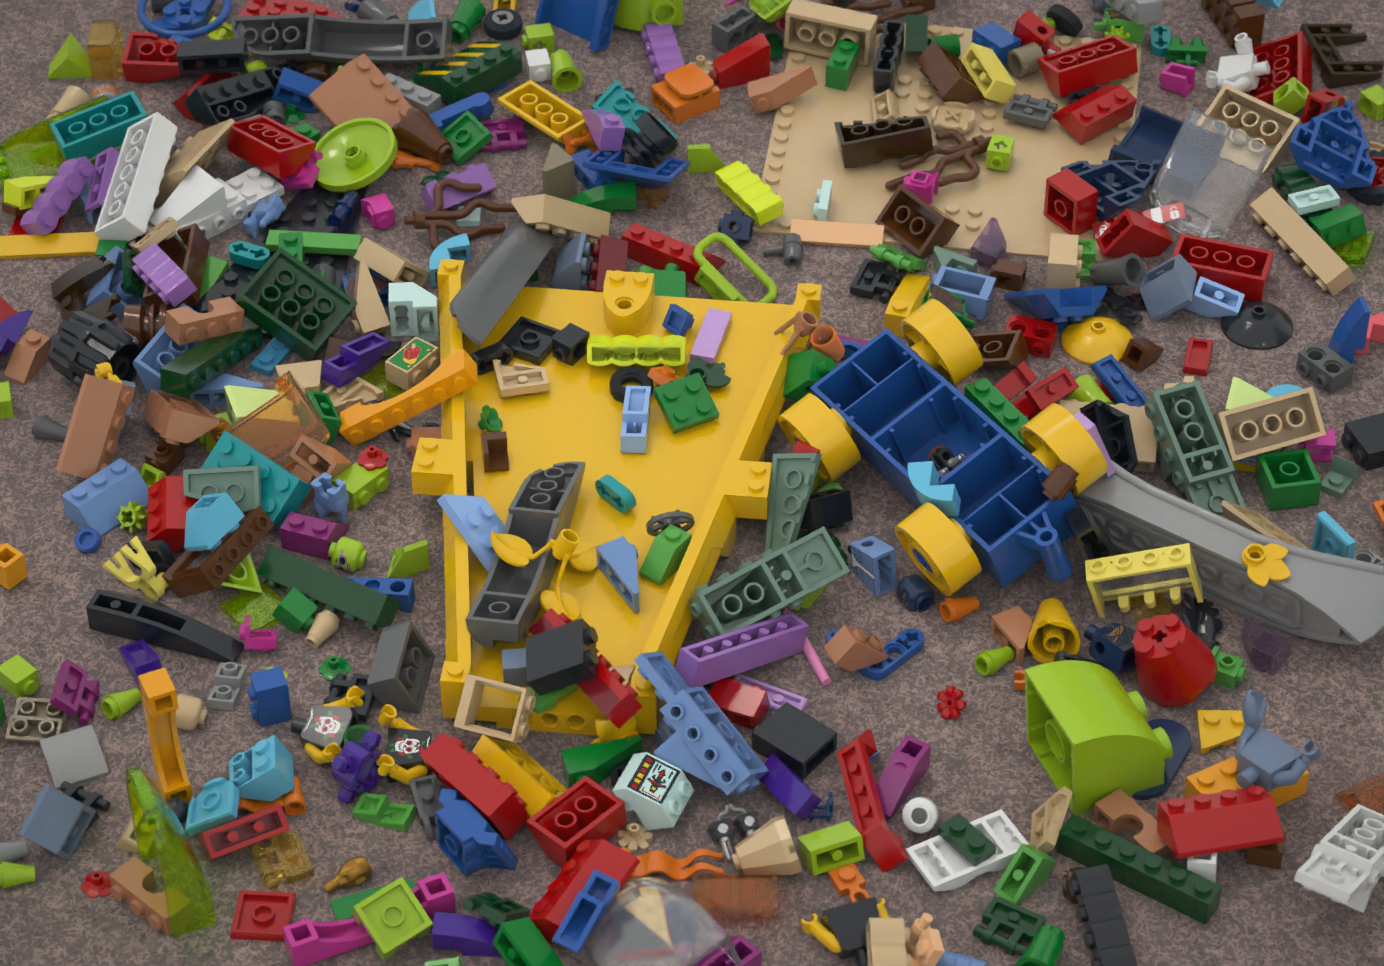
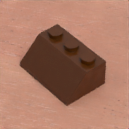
(948, 75)
(916, 222)

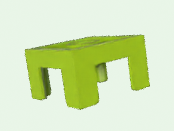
(392, 917)

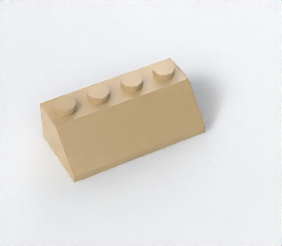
(562, 216)

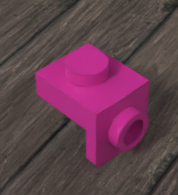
(257, 639)

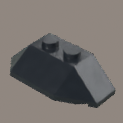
(1114, 431)

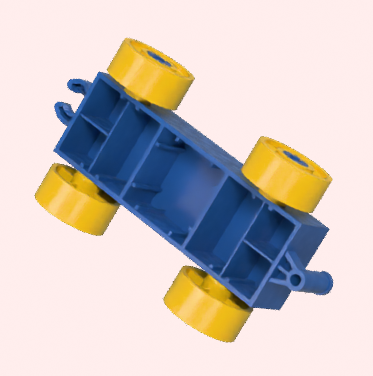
(904, 402)

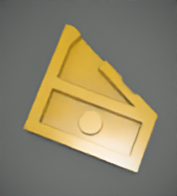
(1218, 728)

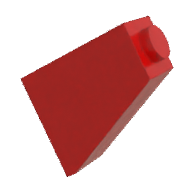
(743, 63)
(1134, 235)

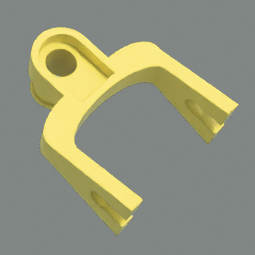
(149, 584)

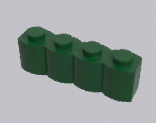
(1291, 180)

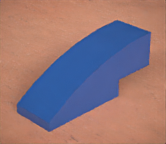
(1351, 330)
(587, 911)

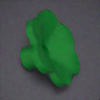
(293, 114)
(490, 420)
(333, 666)

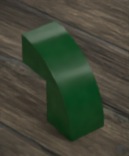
(916, 33)

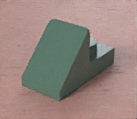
(951, 259)
(1340, 477)

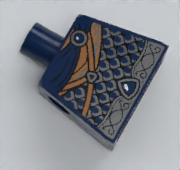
(1112, 646)

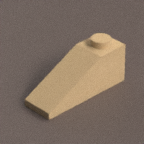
(369, 312)

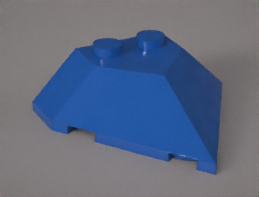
(1334, 149)
(1059, 303)

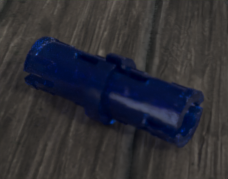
(343, 208)

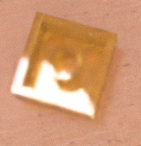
(105, 49)

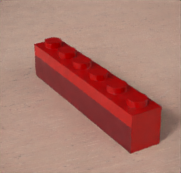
(605, 689)

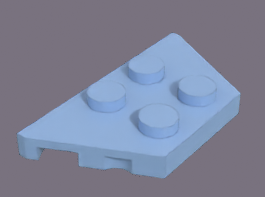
(475, 522)

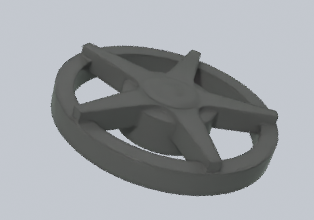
(665, 519)

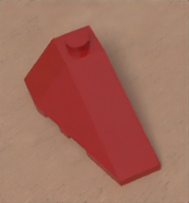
(149, 58)

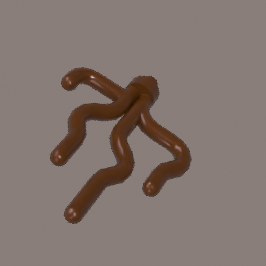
(871, 6)
(964, 150)
(437, 219)

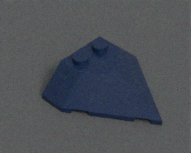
(1117, 181)

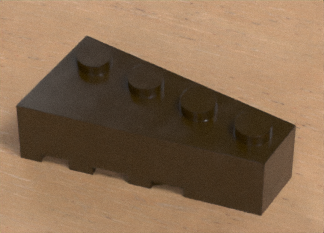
(883, 140)

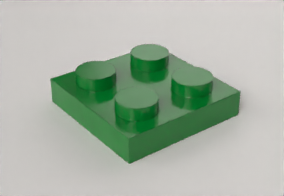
(466, 137)
(686, 403)

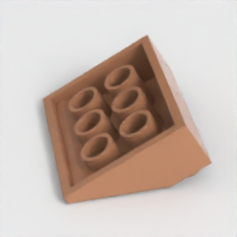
(359, 92)

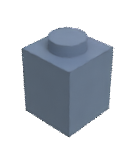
(514, 666)

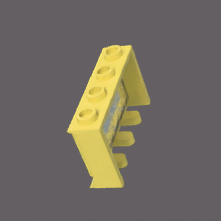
(1142, 574)

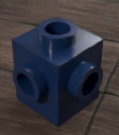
(744, 226)

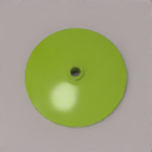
(355, 154)

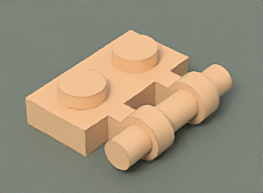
(924, 943)

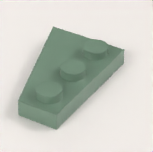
(240, 483)

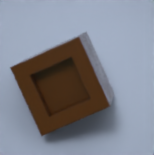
(494, 451)

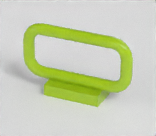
(716, 284)

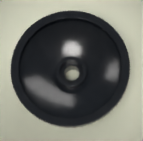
(1258, 326)

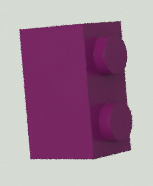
(310, 534)

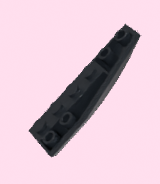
(237, 96)
(159, 626)

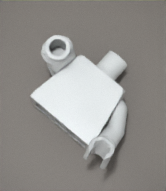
(1239, 70)

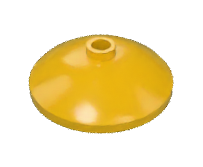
(1095, 339)

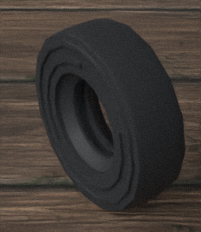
(1065, 20)
(626, 375)

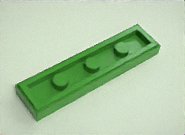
(320, 242)

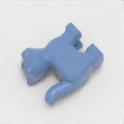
(263, 214)
(329, 497)

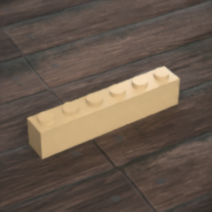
(1302, 242)

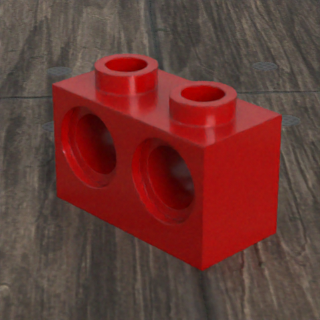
(1038, 334)

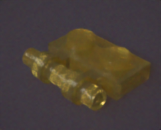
(291, 856)

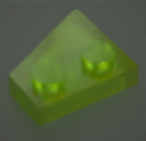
(1356, 250)

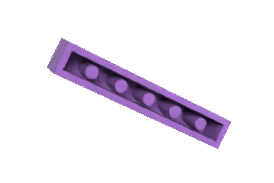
(741, 650)

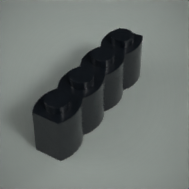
(888, 56)
(1090, 534)
(1101, 916)

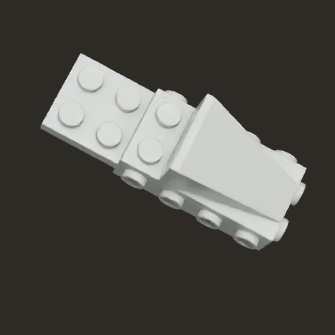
(215, 203)
(1347, 859)

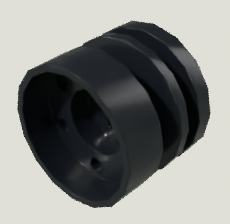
(649, 141)

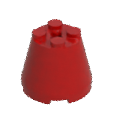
(1171, 661)

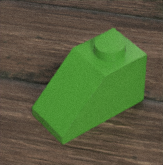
(665, 554)
(1024, 874)

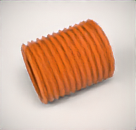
(827, 342)

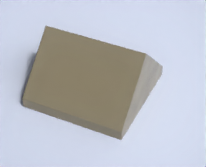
(558, 173)

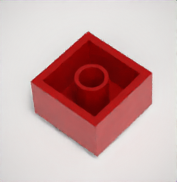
(1070, 202)

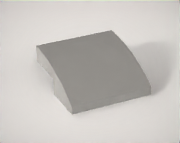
(74, 756)

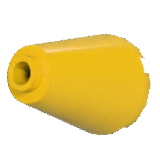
(1052, 632)

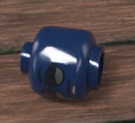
(915, 593)

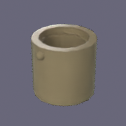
(1024, 59)

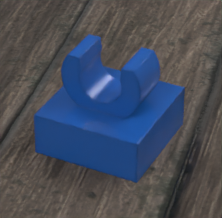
(678, 320)

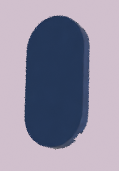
(1181, 744)

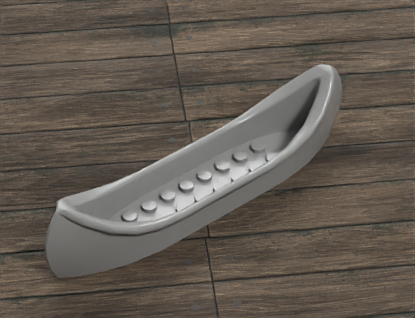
(1321, 600)

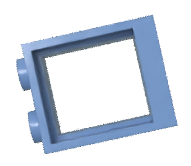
(973, 287)

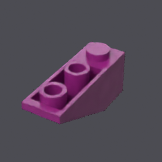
(902, 773)

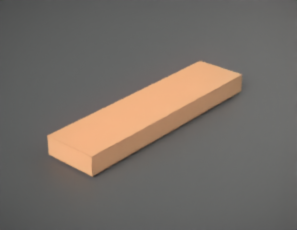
(838, 233)

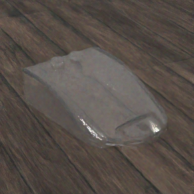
(1209, 172)
(655, 927)

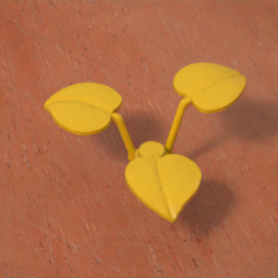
(566, 548)

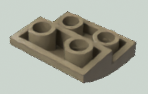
(35, 720)

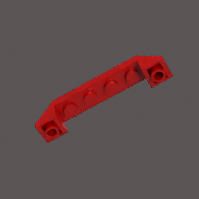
(865, 803)

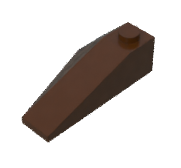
(1002, 348)

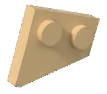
(164, 230)
(520, 379)
(353, 393)
(1048, 820)

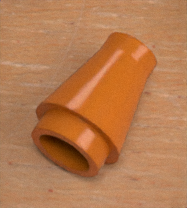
(957, 608)

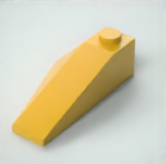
(905, 301)

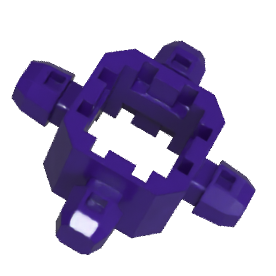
(357, 766)

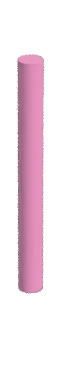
(813, 659)

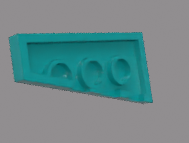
(624, 104)

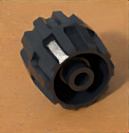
(91, 341)

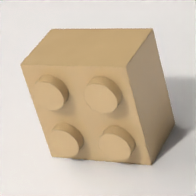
(1063, 261)

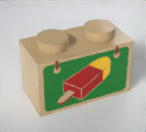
(412, 363)

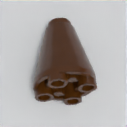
(422, 137)

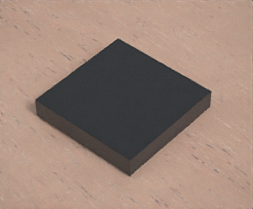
(530, 340)

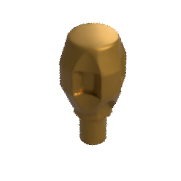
(350, 874)

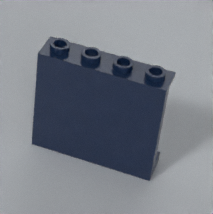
(1147, 138)

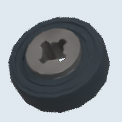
(502, 24)

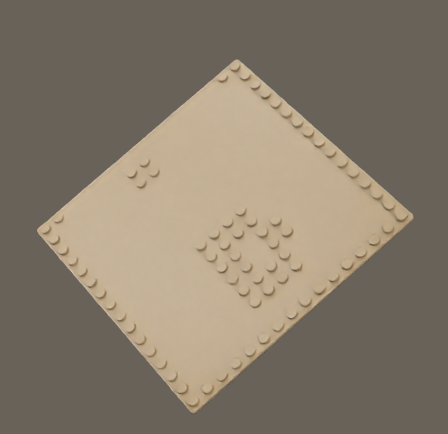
(806, 152)

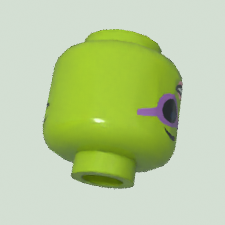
(348, 554)

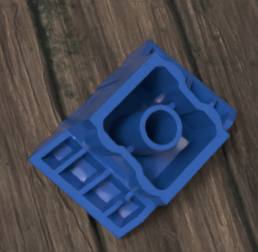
(468, 837)

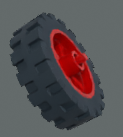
(1374, 193)

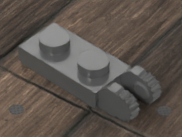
(426, 795)

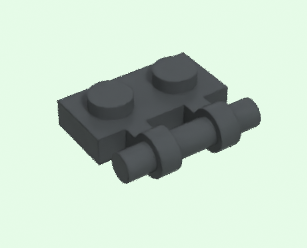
(1030, 110)

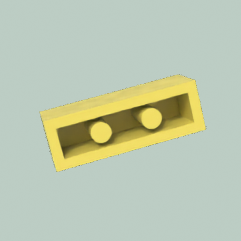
(988, 73)

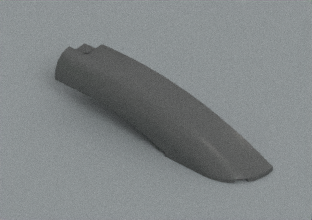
(343, 39)
(499, 278)
(512, 593)

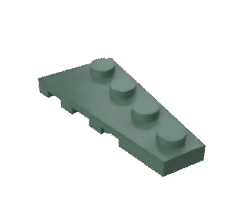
(789, 494)

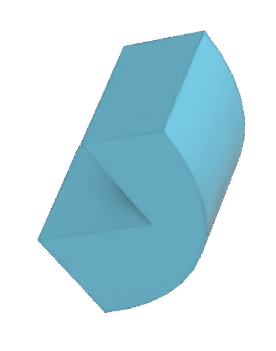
(453, 248)
(925, 484)

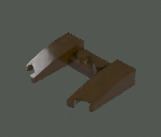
(1336, 71)
(72, 285)

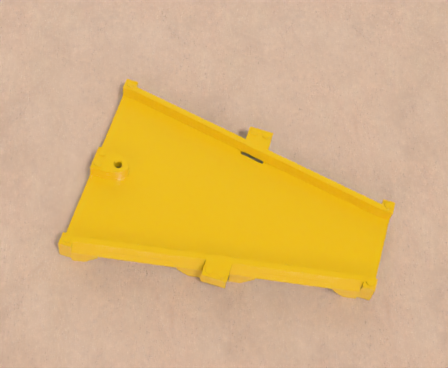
(704, 470)

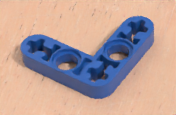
(896, 645)

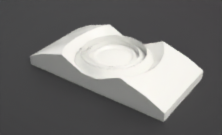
(949, 870)

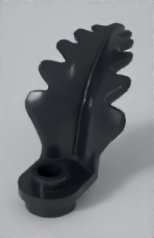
(1201, 619)

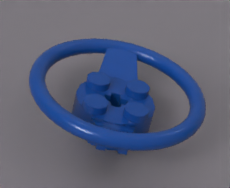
(184, 18)

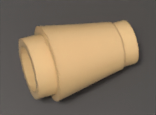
(322, 628)

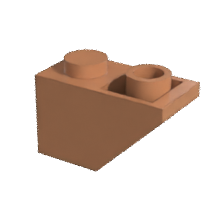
(855, 649)

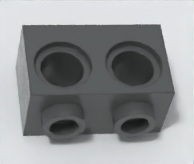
(734, 28)
(1324, 367)

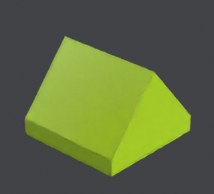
(151, 474)

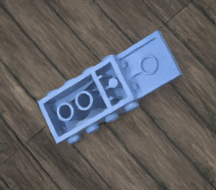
(704, 737)

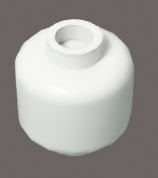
(920, 815)

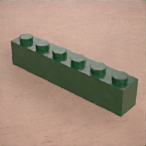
(209, 360)
(330, 588)
(1140, 869)

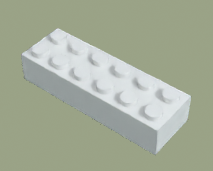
(136, 179)

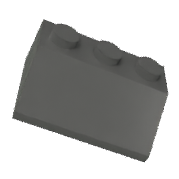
(401, 668)

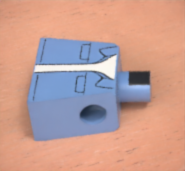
(874, 564)

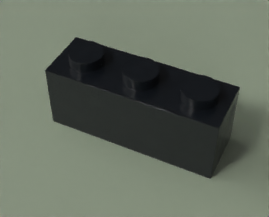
(212, 56)

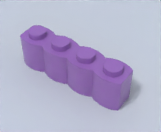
(661, 48)
(58, 196)
(163, 275)

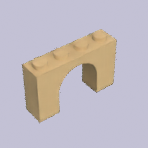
(1141, 428)

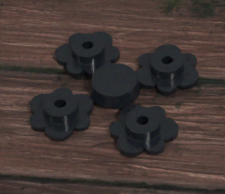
(1118, 303)

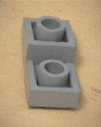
(227, 686)

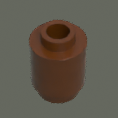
(1060, 481)

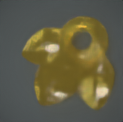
(1140, 611)

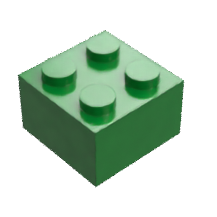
(1288, 479)

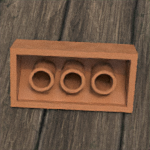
(178, 417)
(94, 426)

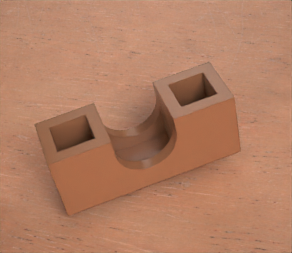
(188, 326)
(1122, 813)
(133, 885)

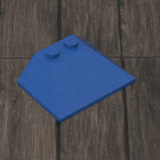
(612, 166)

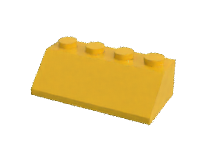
(544, 111)
(519, 769)

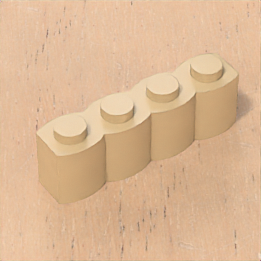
(887, 942)

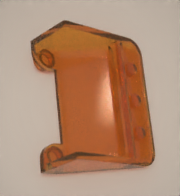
(279, 422)

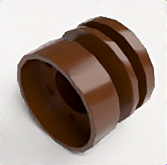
(144, 326)

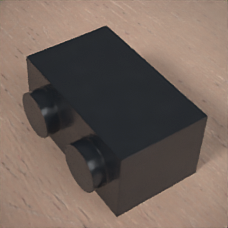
(827, 509)

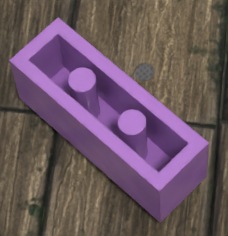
(454, 198)

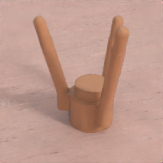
(804, 325)

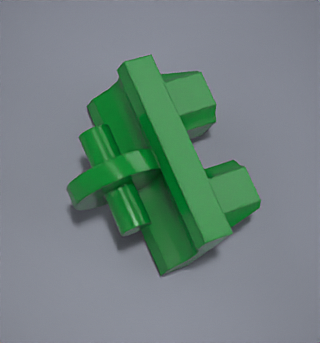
(1186, 54)

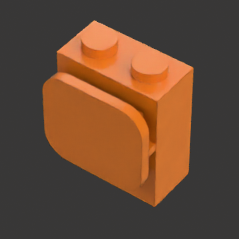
(685, 93)

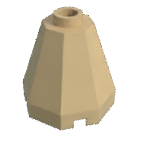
(768, 851)

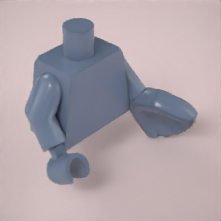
(1265, 757)

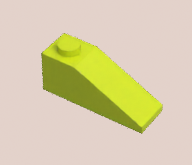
(24, 190)

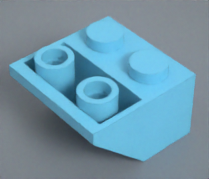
(210, 520)
(263, 770)

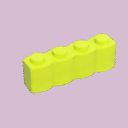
(749, 192)
(644, 350)

